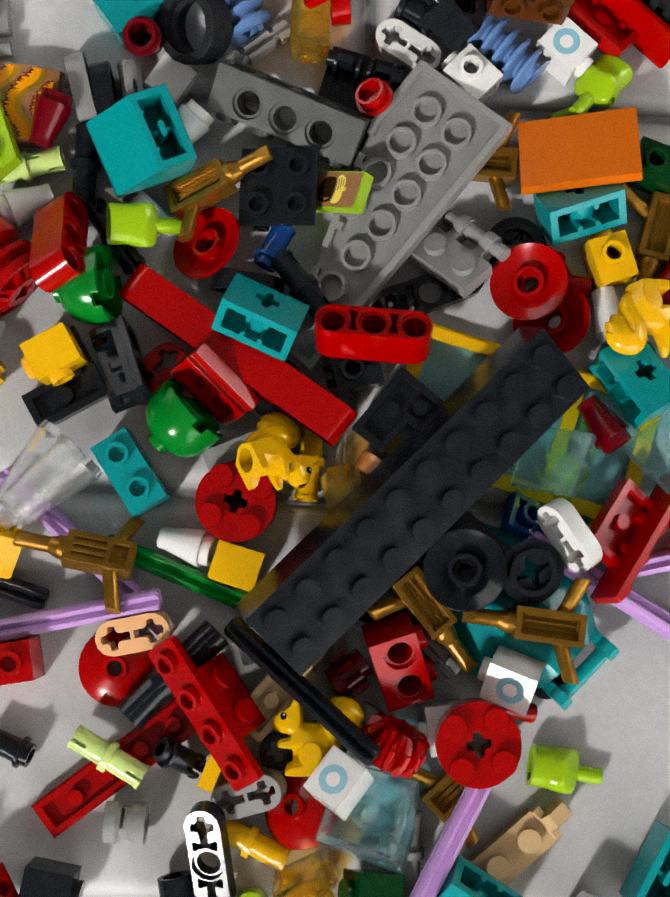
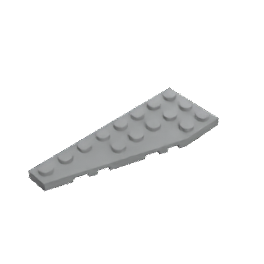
(420, 162)

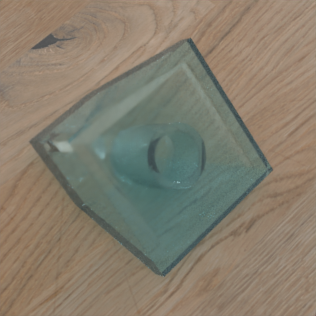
(379, 826)

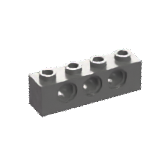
(228, 102)

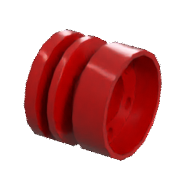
(15, 277)

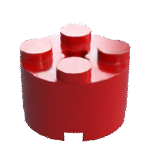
(217, 514)
(498, 756)

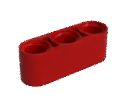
(58, 242)
(373, 334)

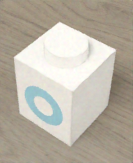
(567, 50)
(510, 679)
(339, 782)

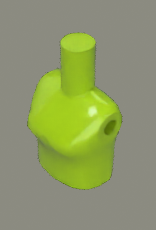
(601, 84)
(137, 224)
(558, 769)

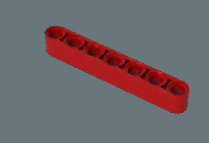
(262, 373)

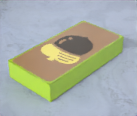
(343, 191)

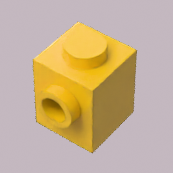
(609, 259)
(52, 355)

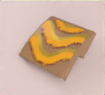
(18, 89)

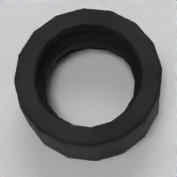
(216, 37)

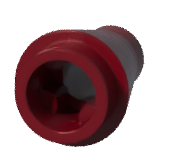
(136, 31)
(49, 117)
(604, 424)

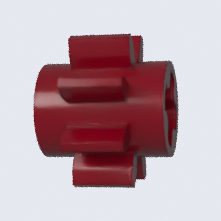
(349, 672)

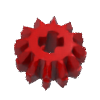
(401, 744)

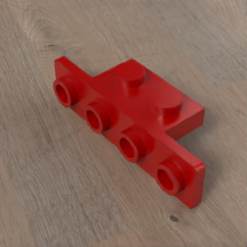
(620, 25)
(627, 533)
(215, 706)

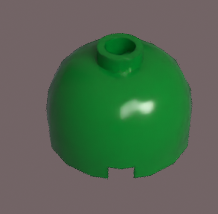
(93, 295)
(179, 422)

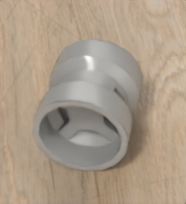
(125, 822)

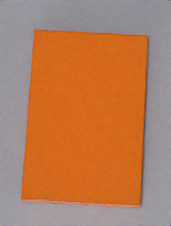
(579, 151)

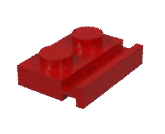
(214, 385)

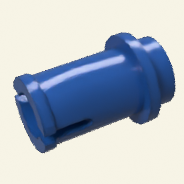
(274, 243)

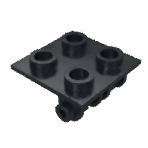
(349, 69)
(280, 190)

